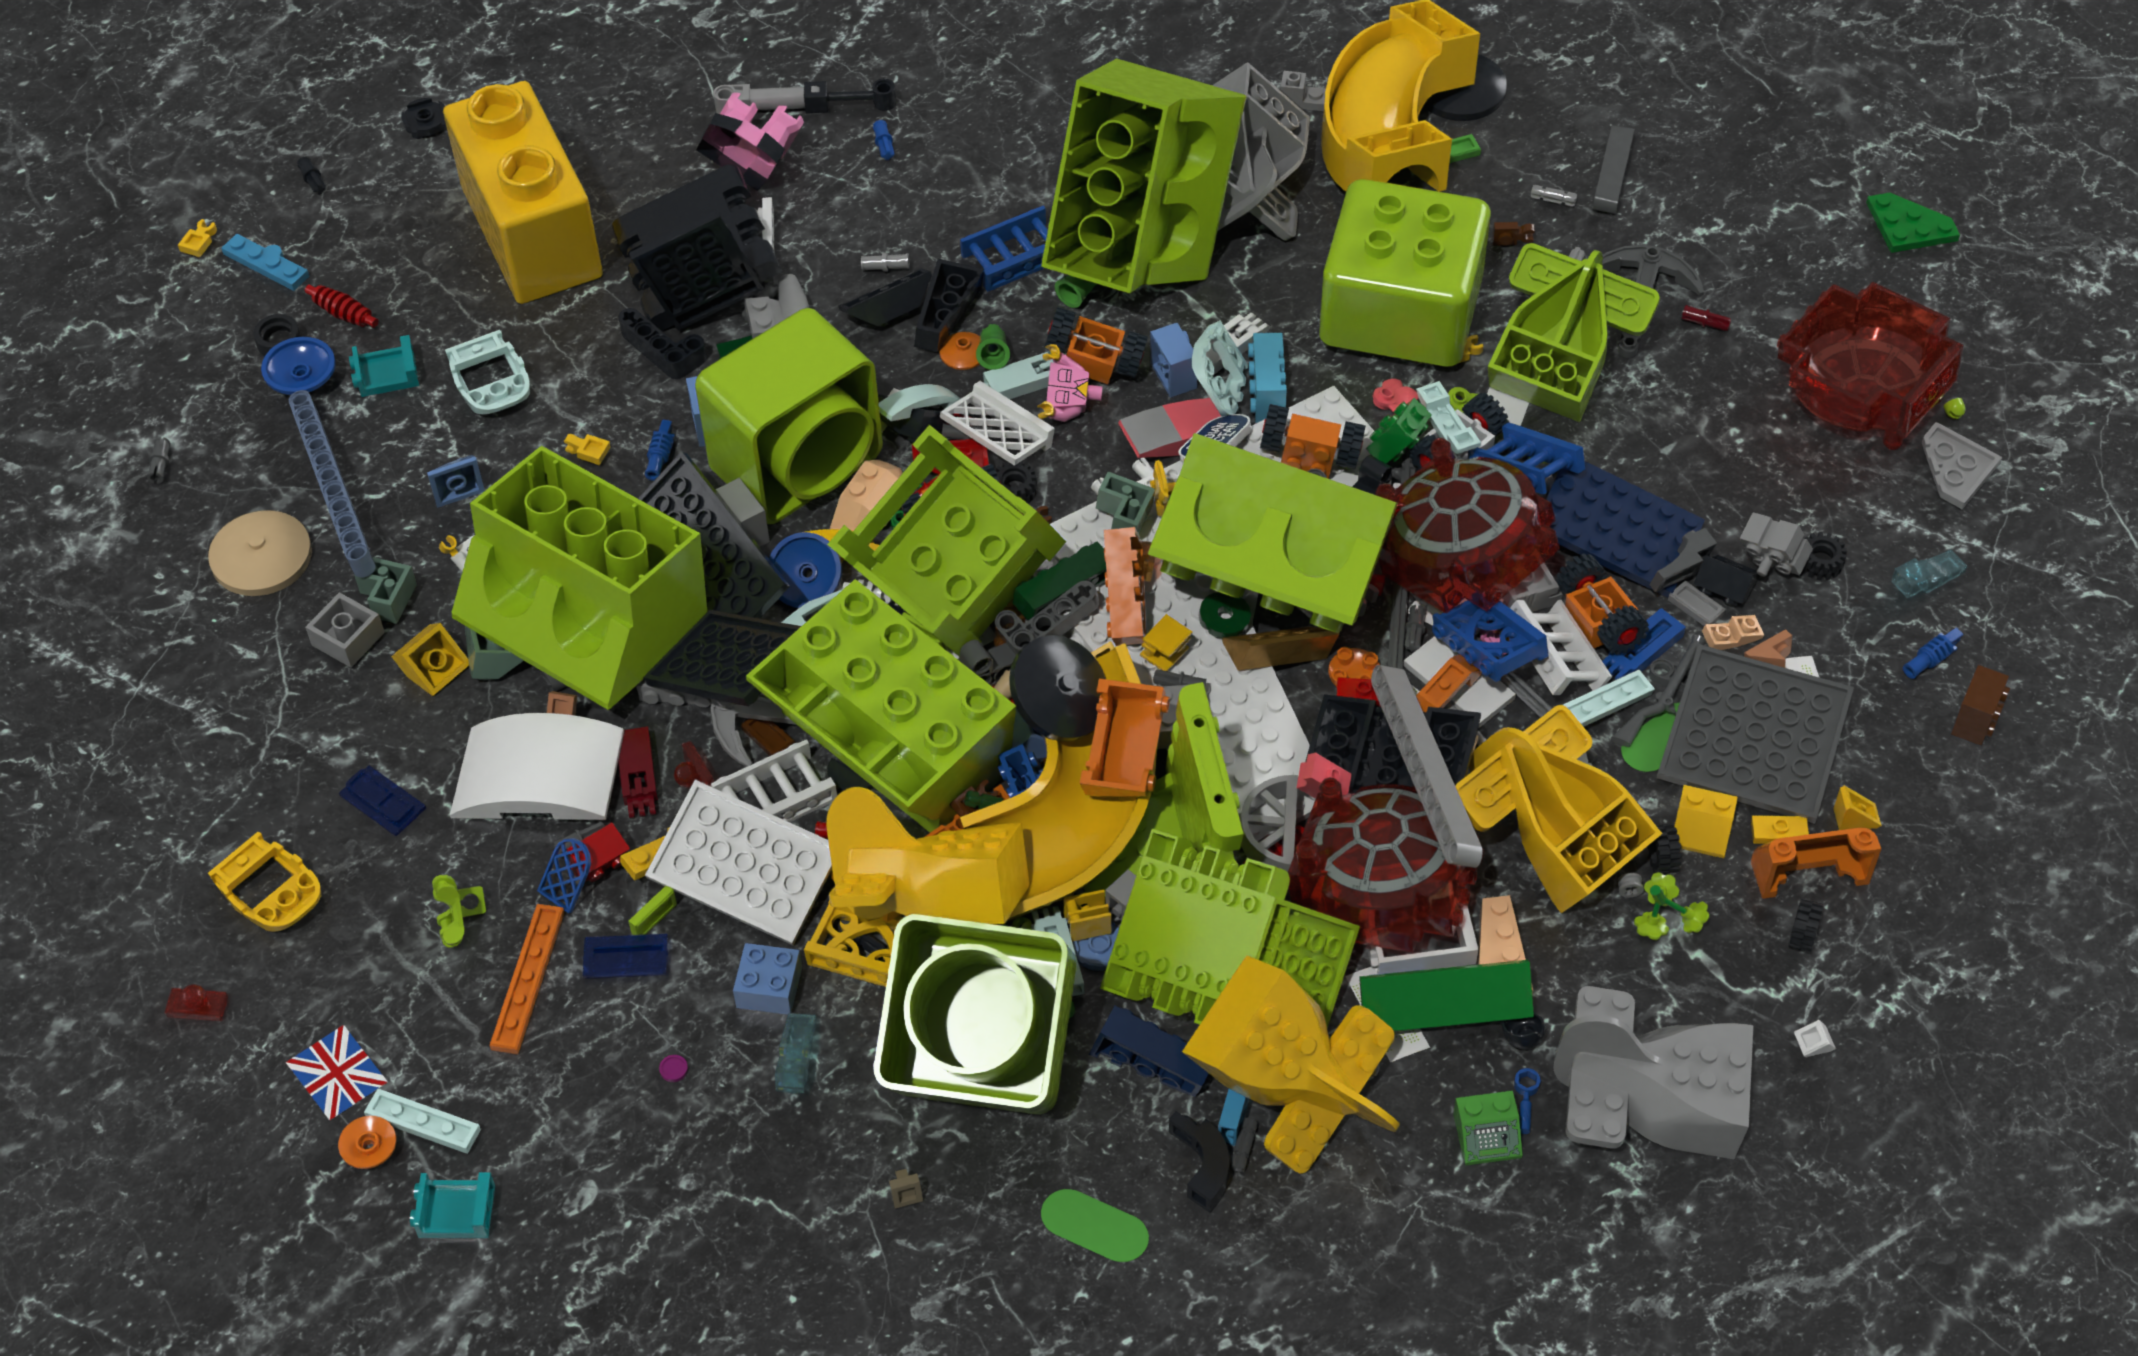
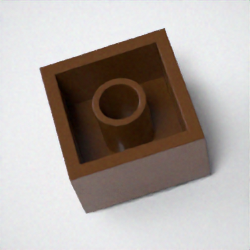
(1981, 705)

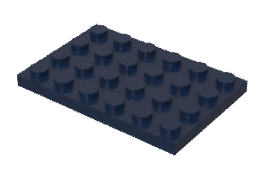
(1618, 523)

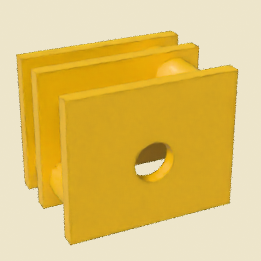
(1166, 643)
(1090, 919)

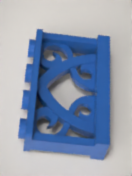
(1523, 645)

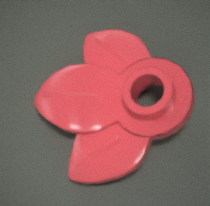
(1392, 394)

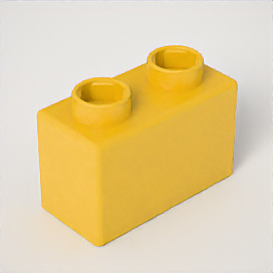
(523, 191)

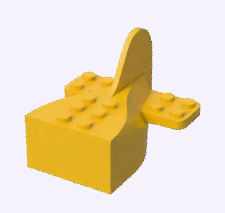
(1569, 814)
(949, 875)
(1275, 1049)

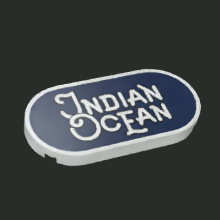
(1226, 429)

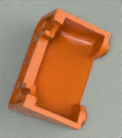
(1125, 739)
(1850, 850)

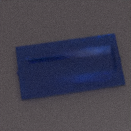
(382, 800)
(625, 956)

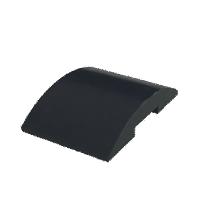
(1360, 741)

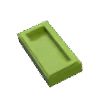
(653, 912)

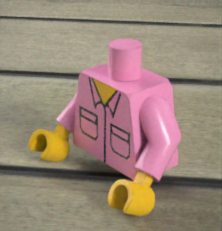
(1066, 387)

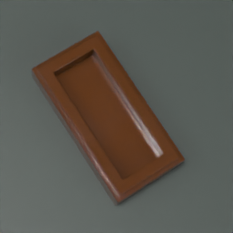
(767, 735)

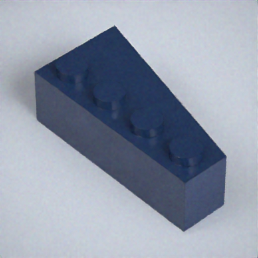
(1149, 1051)

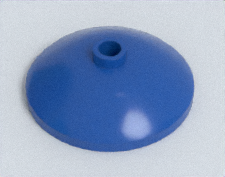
(298, 365)
(796, 556)

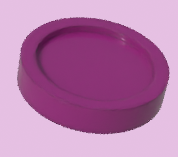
(673, 1068)

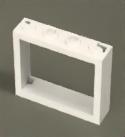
(1437, 959)

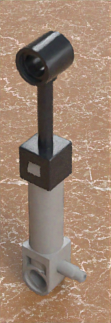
(811, 97)

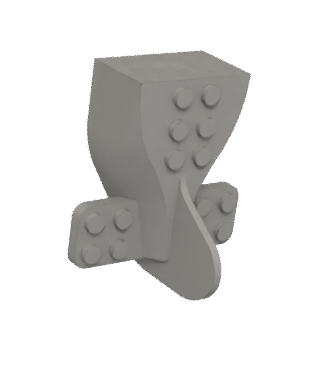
(1266, 152)
(1670, 1085)

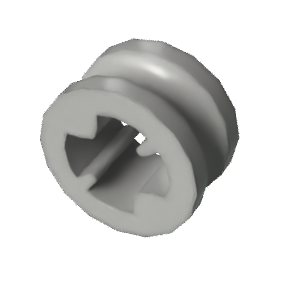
(1630, 885)

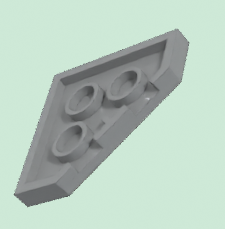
(1957, 464)

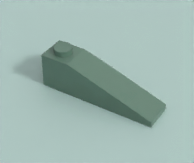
(487, 658)

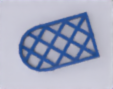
(583, 874)

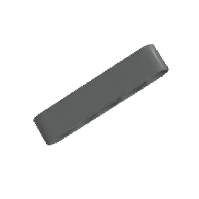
(1613, 169)

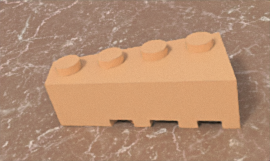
(1498, 932)

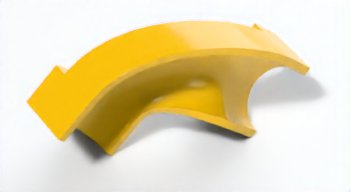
(1381, 88)
(1065, 832)

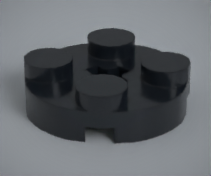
(429, 126)

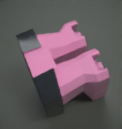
(738, 142)

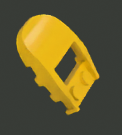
(287, 902)

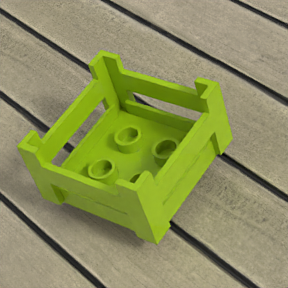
(955, 550)

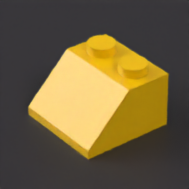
(431, 658)
(1705, 820)

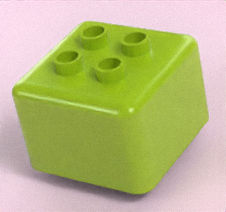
(1404, 272)
(790, 413)
(975, 1014)

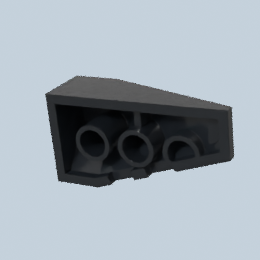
(917, 423)

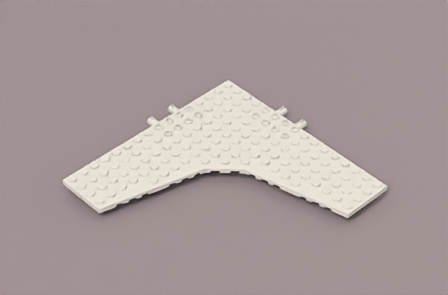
(1255, 719)

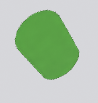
(1650, 742)
(1094, 1225)

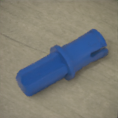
(883, 139)

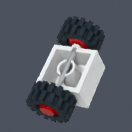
(1480, 414)

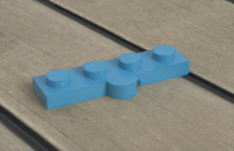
(266, 261)

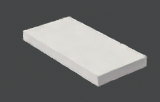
(1482, 697)

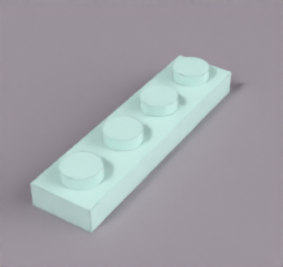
(1610, 698)
(424, 1121)

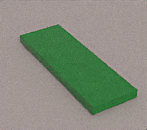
(1450, 995)

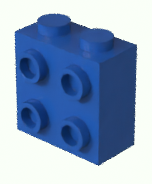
(1019, 769)

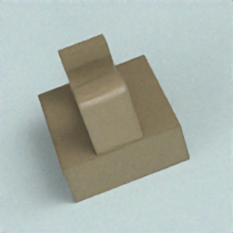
(905, 1189)

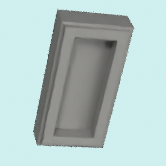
(1696, 604)

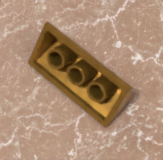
(1279, 647)

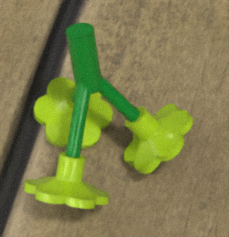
(1660, 892)

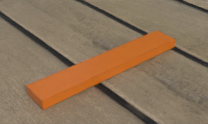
(527, 979)

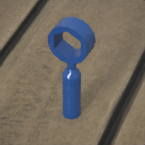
(1525, 1104)

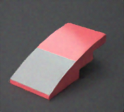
(1167, 427)

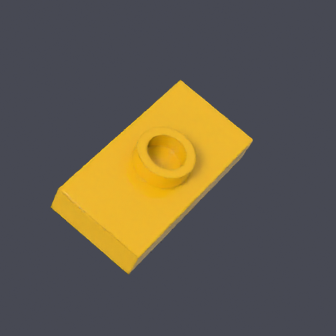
(1774, 827)

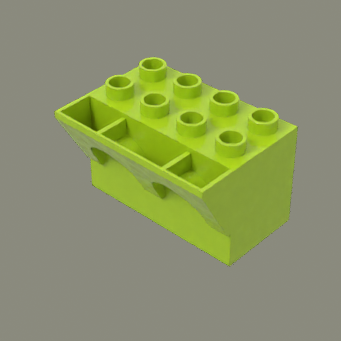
(1142, 177)
(1272, 532)
(579, 577)
(890, 704)

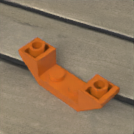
(1447, 683)

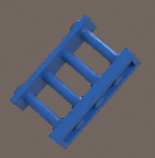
(1013, 266)
(1540, 448)

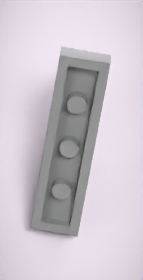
(1267, 792)

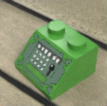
(1488, 1127)

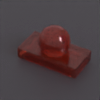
(692, 769)
(196, 1003)

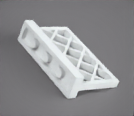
(1005, 414)

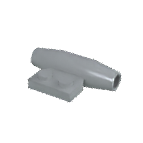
(767, 312)

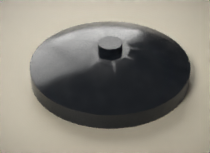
(1473, 100)
(1056, 687)

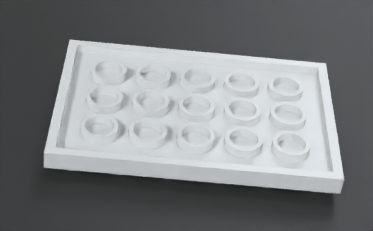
(742, 862)

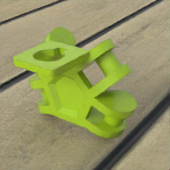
(452, 920)

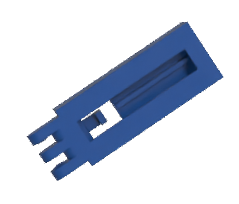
(1662, 635)

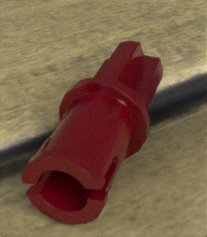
(1705, 318)

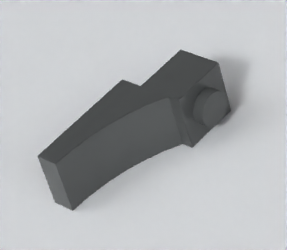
(1692, 552)

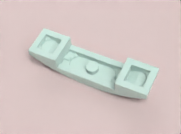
(901, 403)
(1445, 419)

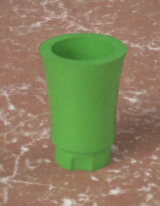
(1073, 290)
(992, 349)

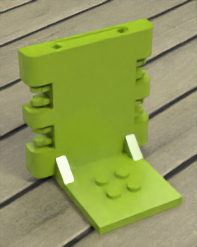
(1192, 797)
(1199, 919)

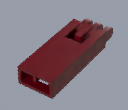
(634, 759)

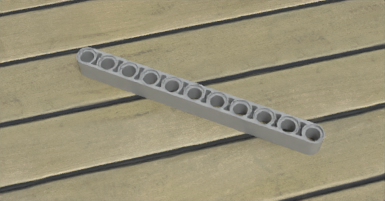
(1426, 767)

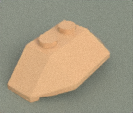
(864, 492)

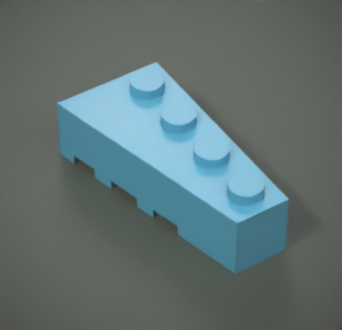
(1268, 373)

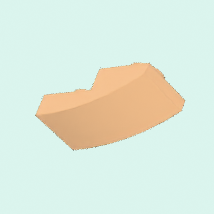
(1738, 632)

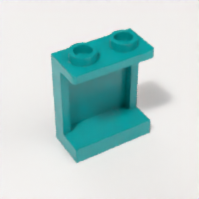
(384, 369)
(453, 1207)

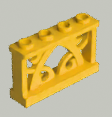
(835, 959)

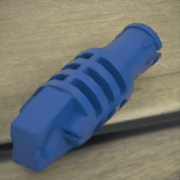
(659, 450)
(1933, 653)

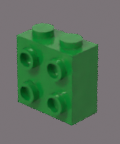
(1399, 431)

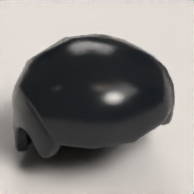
(1524, 1032)

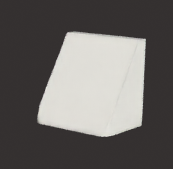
(1814, 1039)

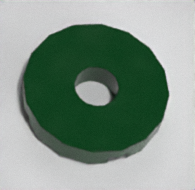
(1221, 627)

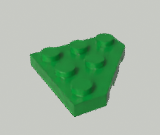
(1908, 224)

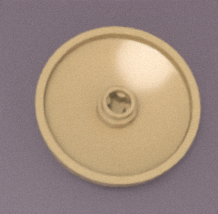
(260, 553)

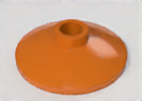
(960, 350)
(363, 1132)

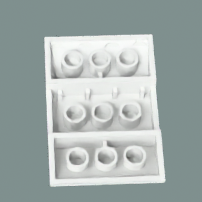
(538, 767)

